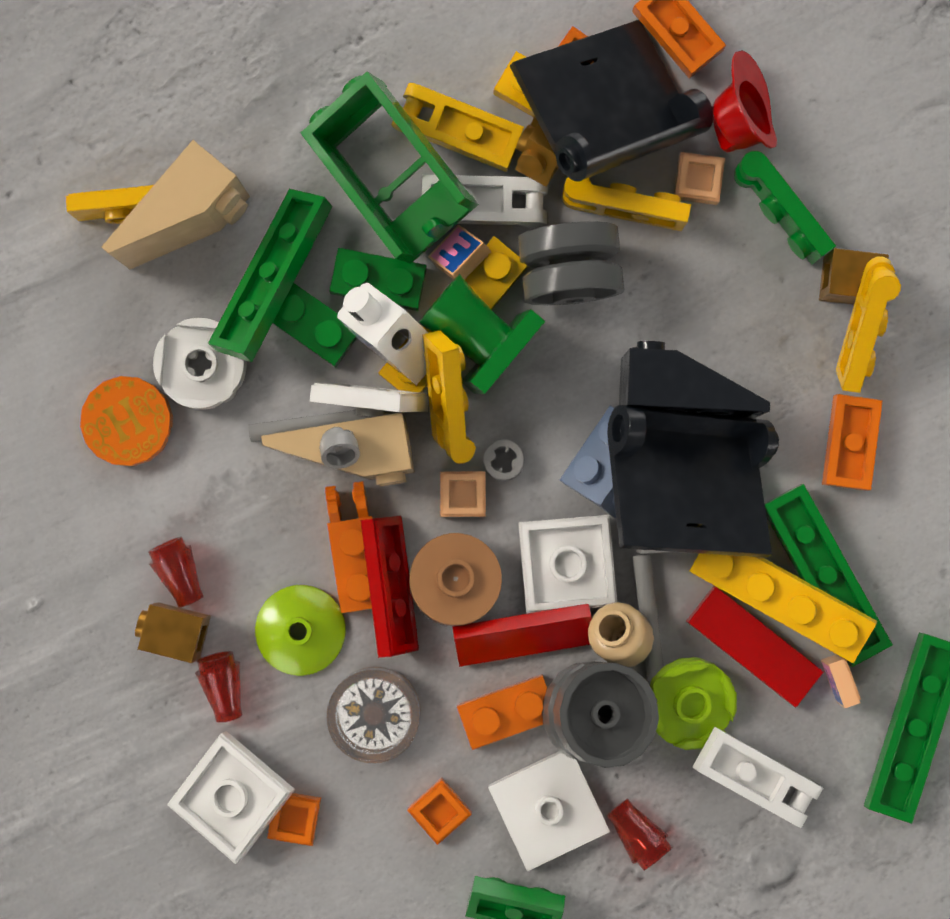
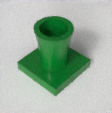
(480, 332)

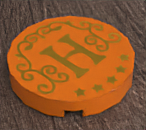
(126, 421)

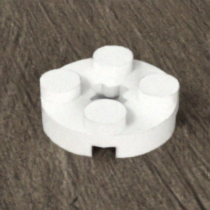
(180, 381)

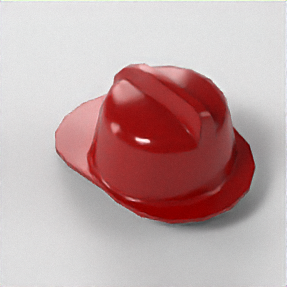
(744, 108)

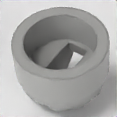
(339, 448)

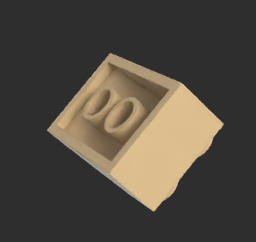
(182, 207)
(381, 443)

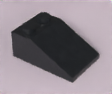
(676, 382)

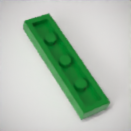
(270, 275)
(820, 558)
(913, 731)

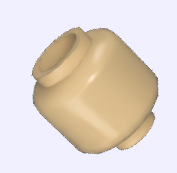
(620, 634)

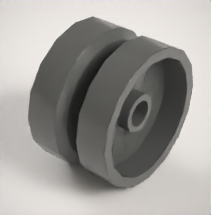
(571, 263)
(625, 720)

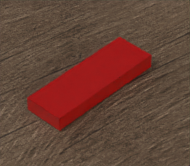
(389, 586)
(522, 635)
(754, 646)

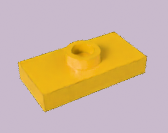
(110, 204)

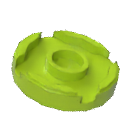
(692, 701)

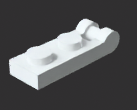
(495, 199)
(756, 776)

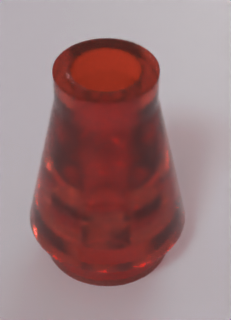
(177, 570)
(221, 684)
(639, 835)

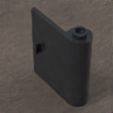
(609, 108)
(690, 472)

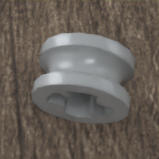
(490, 456)

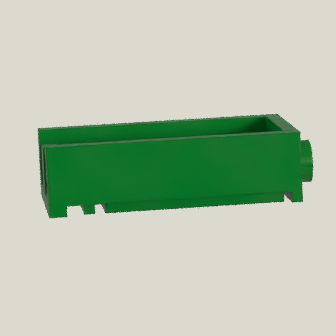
(430, 214)

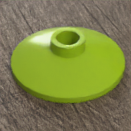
(323, 623)

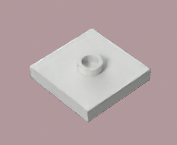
(369, 400)
(567, 563)
(230, 797)
(548, 809)

